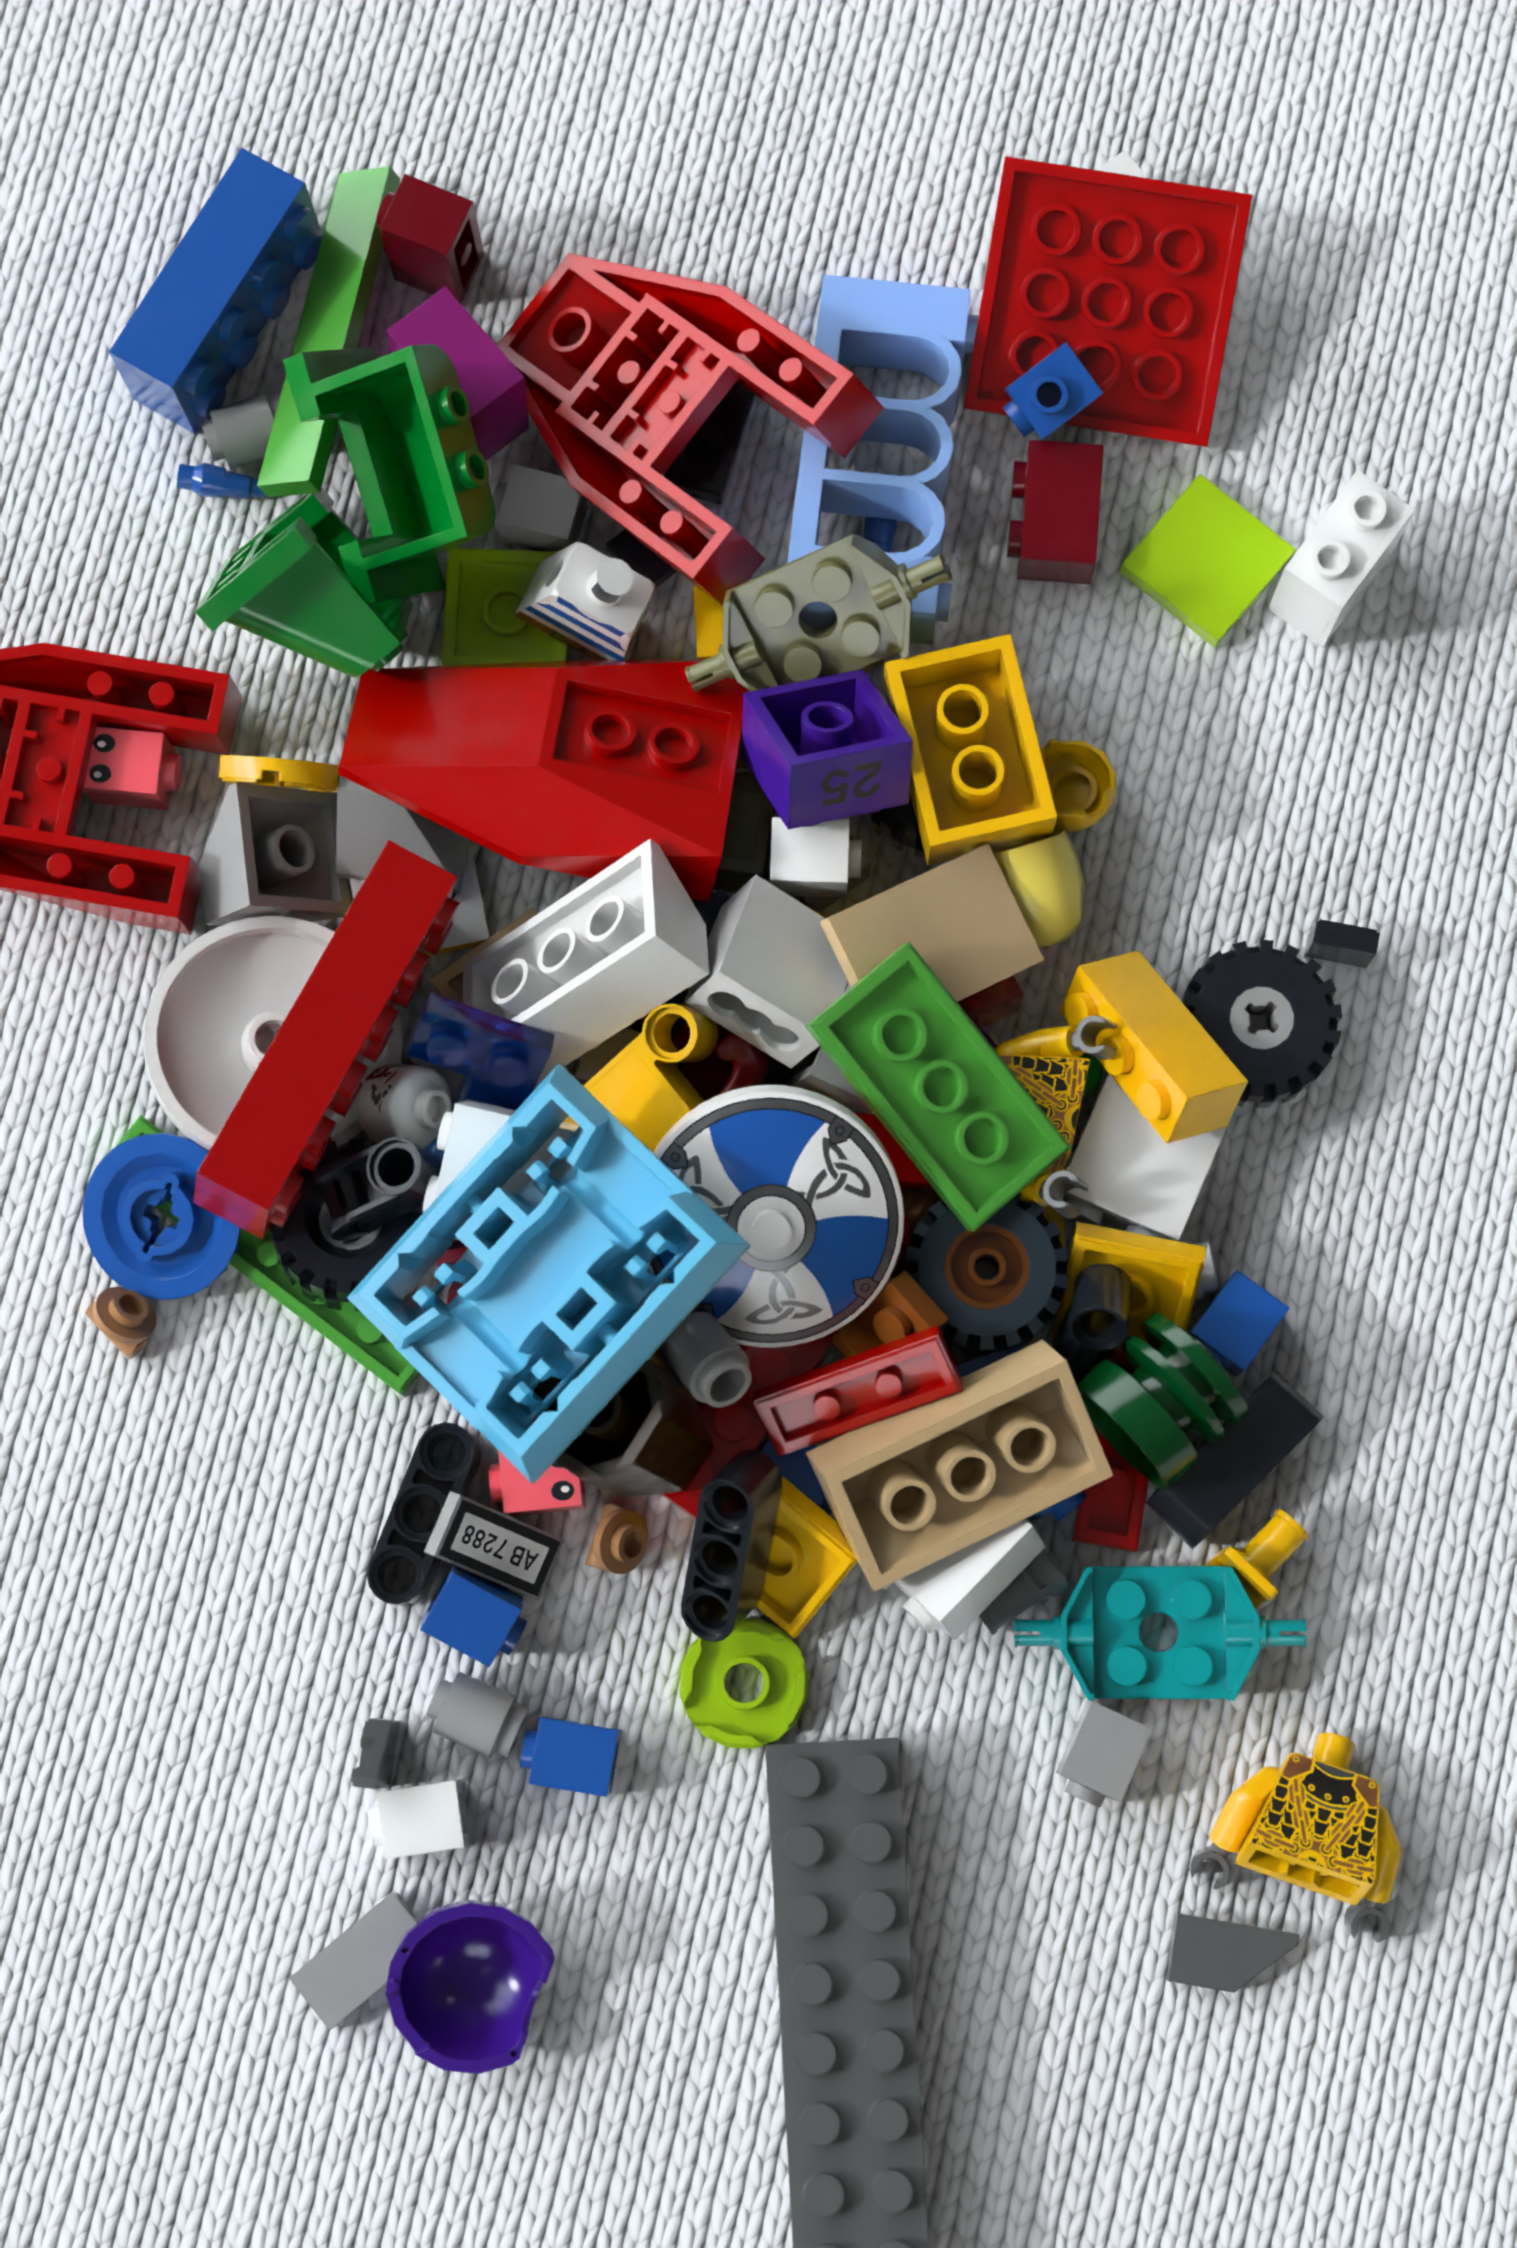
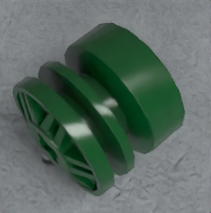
(1171, 1390)

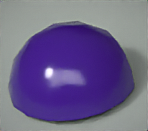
(468, 1985)

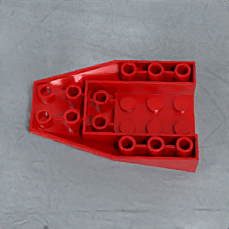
(556, 758)

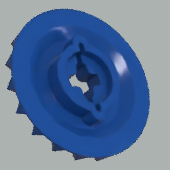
(126, 1232)

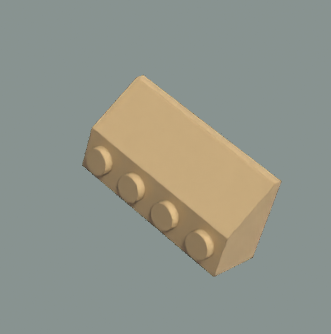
(961, 1465)

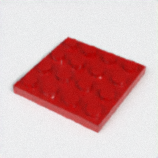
(1126, 276)

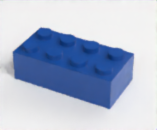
(218, 292)

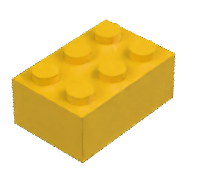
(973, 749)

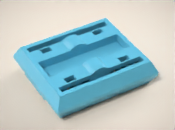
(548, 1274)

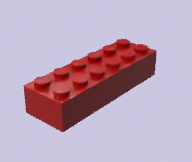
(321, 1046)

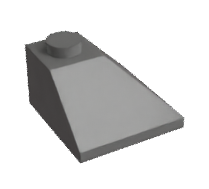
(371, 820)
(273, 856)

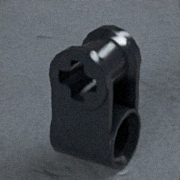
(365, 1187)

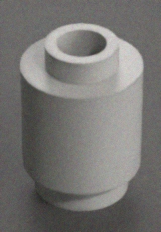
(241, 429)
(707, 1360)
(477, 1715)

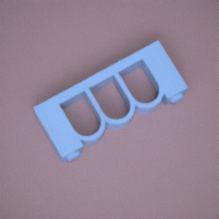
(903, 330)

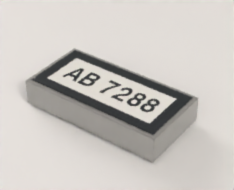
(493, 1545)

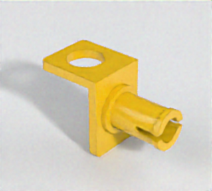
(1263, 1556)

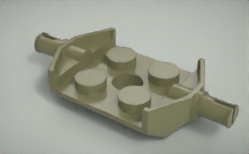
(773, 645)

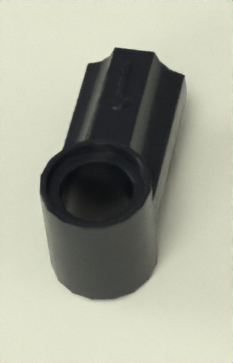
(1095, 1318)

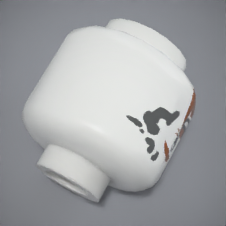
(403, 1102)

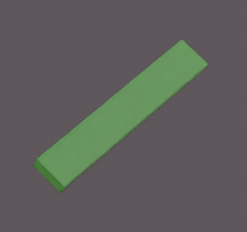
(330, 321)
(345, 1328)

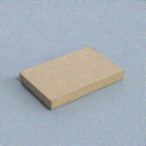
(952, 915)

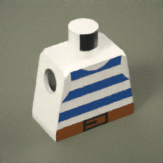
(587, 601)

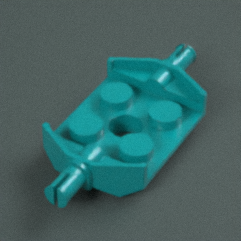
(1214, 1641)

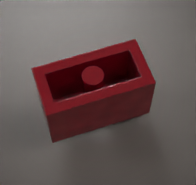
(430, 237)
(1058, 511)

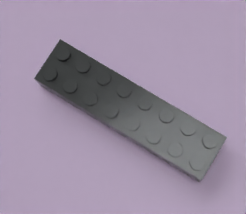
(846, 1995)

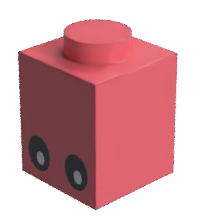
(132, 769)
(552, 1492)

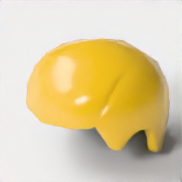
(1080, 783)

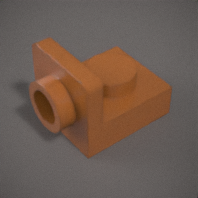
(895, 1313)

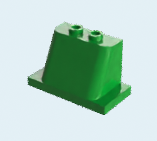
(410, 458)
(297, 594)

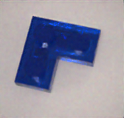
(494, 1053)

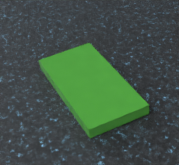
(938, 1086)

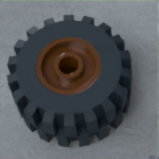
(990, 1281)

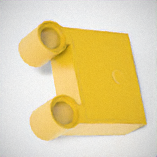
(644, 1083)

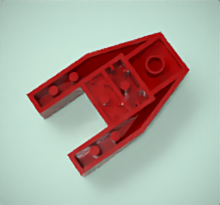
(630, 370)
(47, 731)

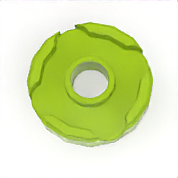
(736, 1722)

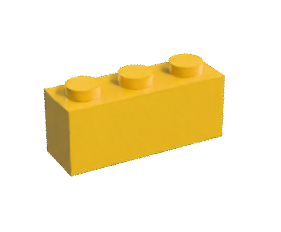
(1162, 1052)

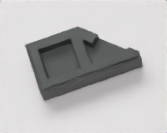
(377, 1754)
(1223, 1952)

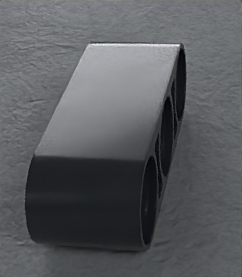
(1239, 1462)
(420, 1481)
(731, 1545)

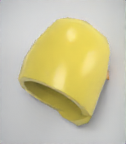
(1046, 885)

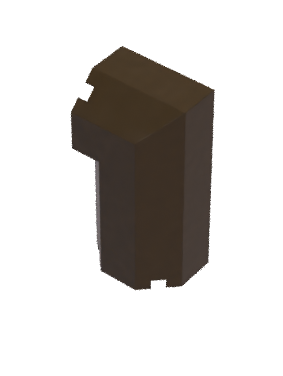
(642, 1440)

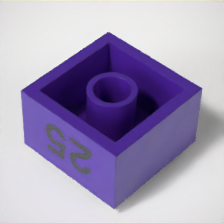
(826, 748)

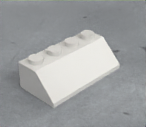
(595, 957)

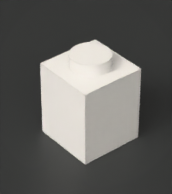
(814, 858)
(420, 1819)

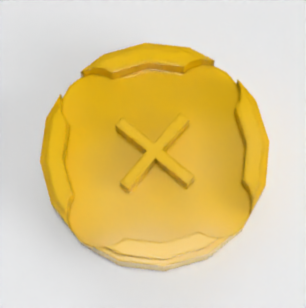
(279, 773)

